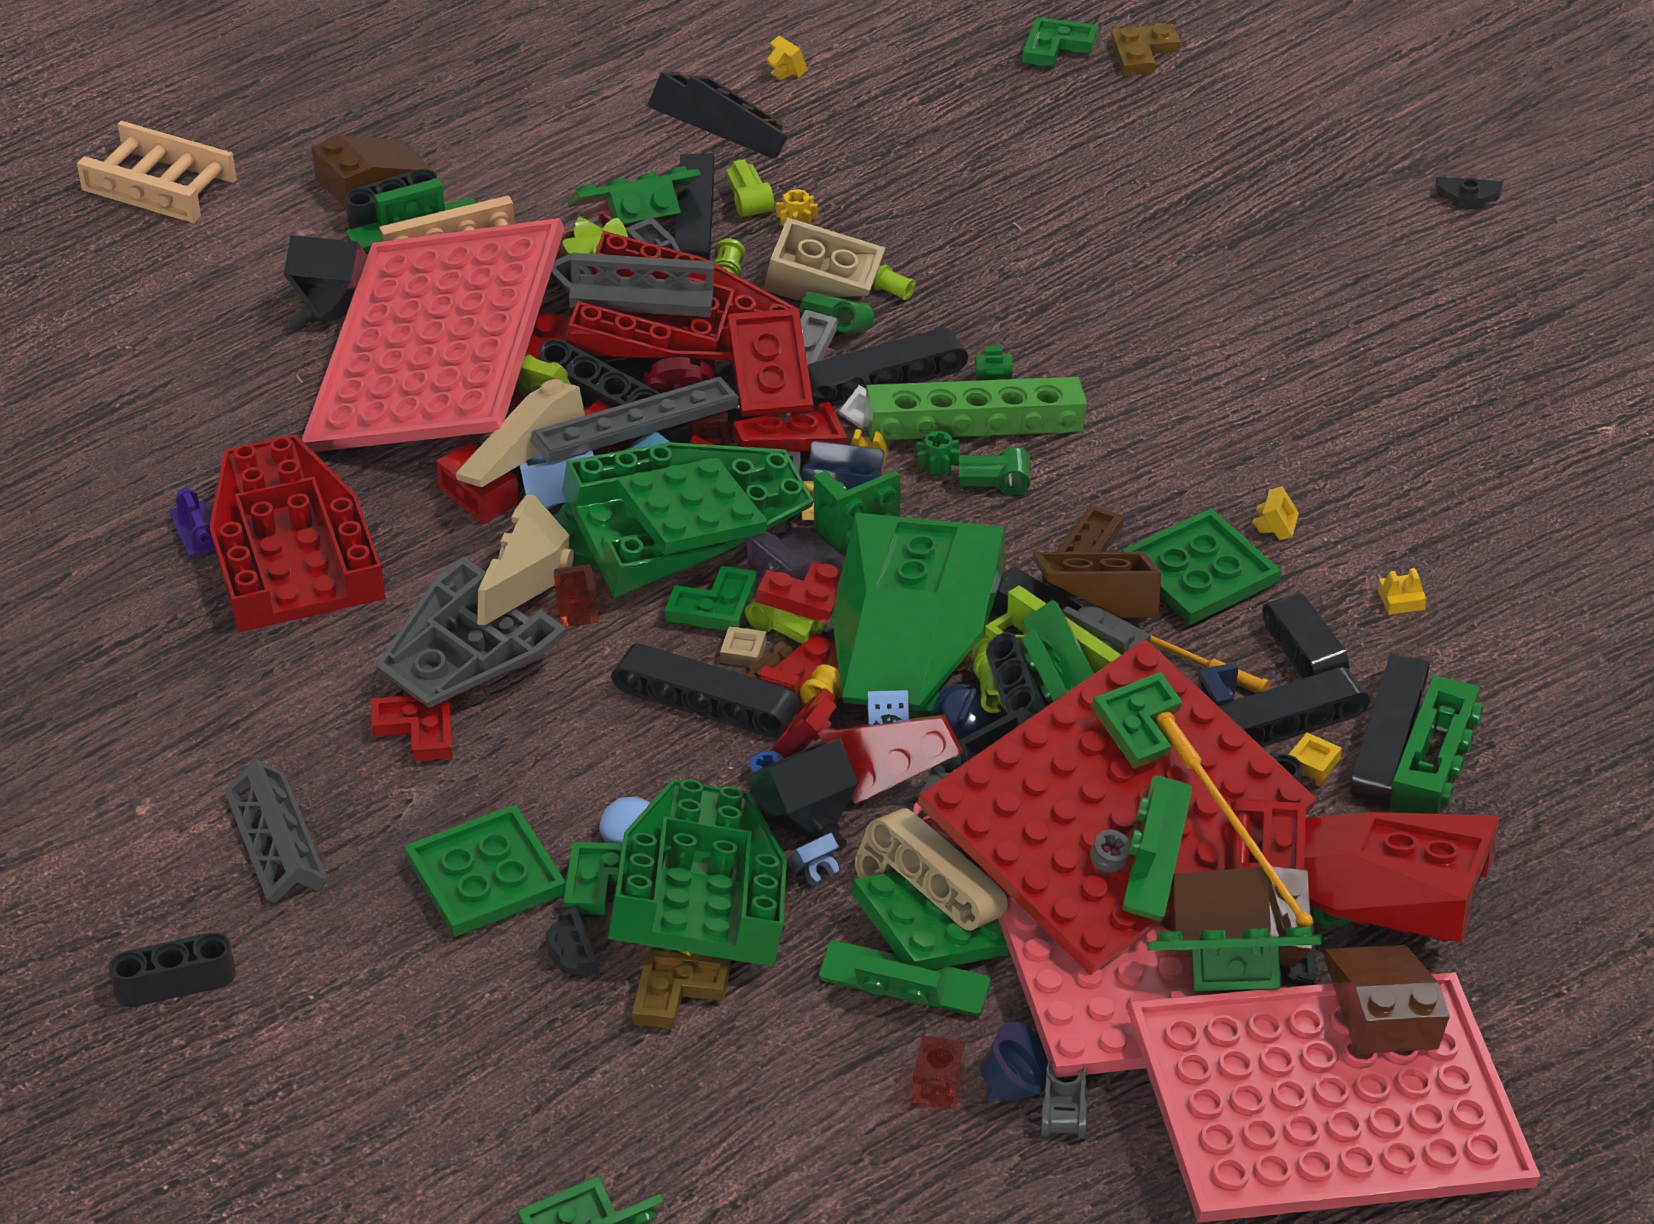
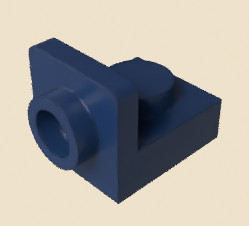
(1219, 682)

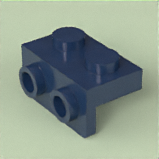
(844, 462)

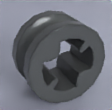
(1106, 861)

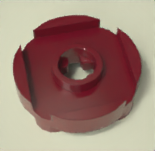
(676, 373)

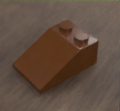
(359, 161)
(1114, 581)
(1239, 901)
(1387, 999)

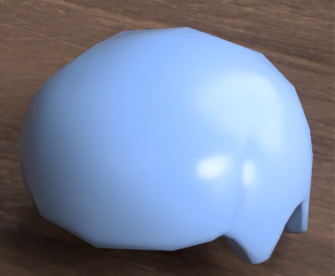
(619, 817)

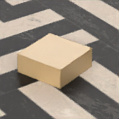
(742, 646)

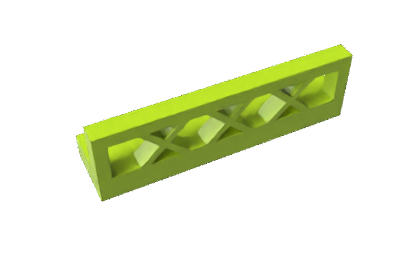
(1023, 603)

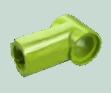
(749, 192)
(792, 625)

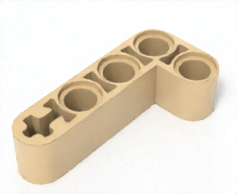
(932, 865)

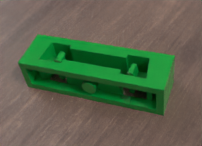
(1457, 709)

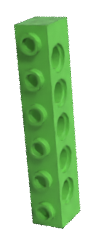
(975, 408)

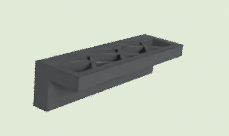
(642, 291)
(283, 823)

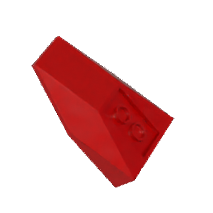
(664, 335)
(289, 536)
(1399, 868)

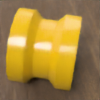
(822, 677)

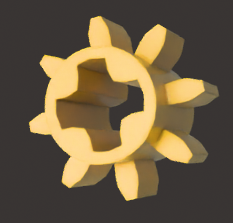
(798, 206)

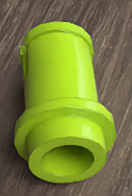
(893, 282)

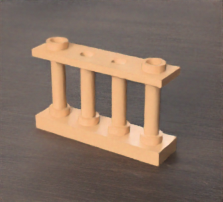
(150, 192)
(474, 216)

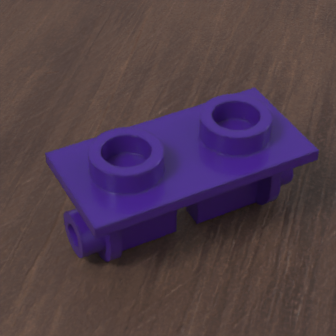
(192, 522)

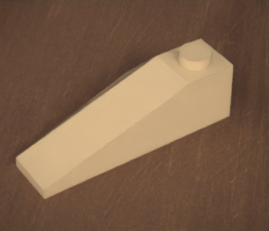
(512, 442)
(524, 561)

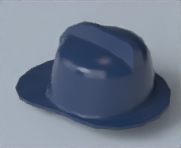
(963, 709)
(1014, 1064)

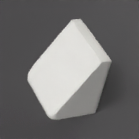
(854, 409)

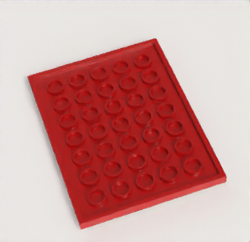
(1060, 779)

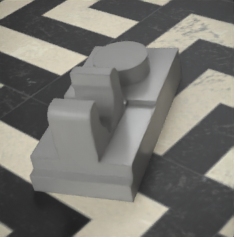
(817, 334)

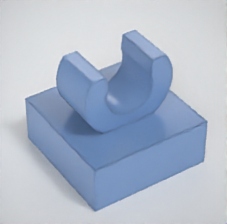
(813, 855)

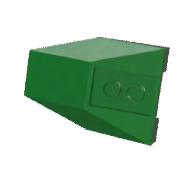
(620, 542)
(912, 602)
(701, 876)

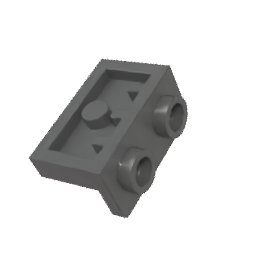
(1107, 627)

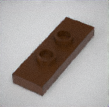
(1092, 532)

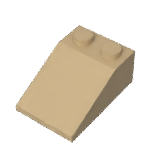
(821, 263)

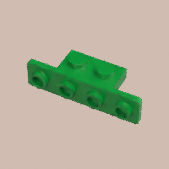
(638, 199)
(403, 205)
(1054, 651)
(1156, 847)
(1238, 961)
(886, 975)
(588, 1205)

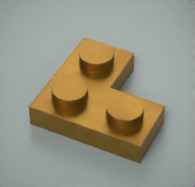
(1137, 45)
(670, 977)

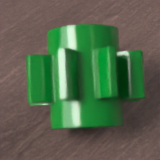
(993, 364)
(938, 453)

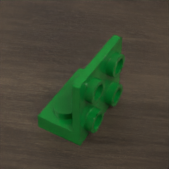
(837, 506)

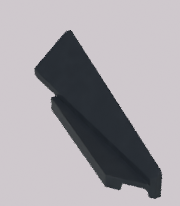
(717, 110)

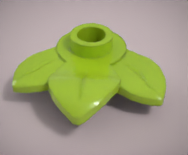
(588, 235)

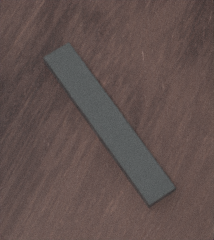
(634, 419)

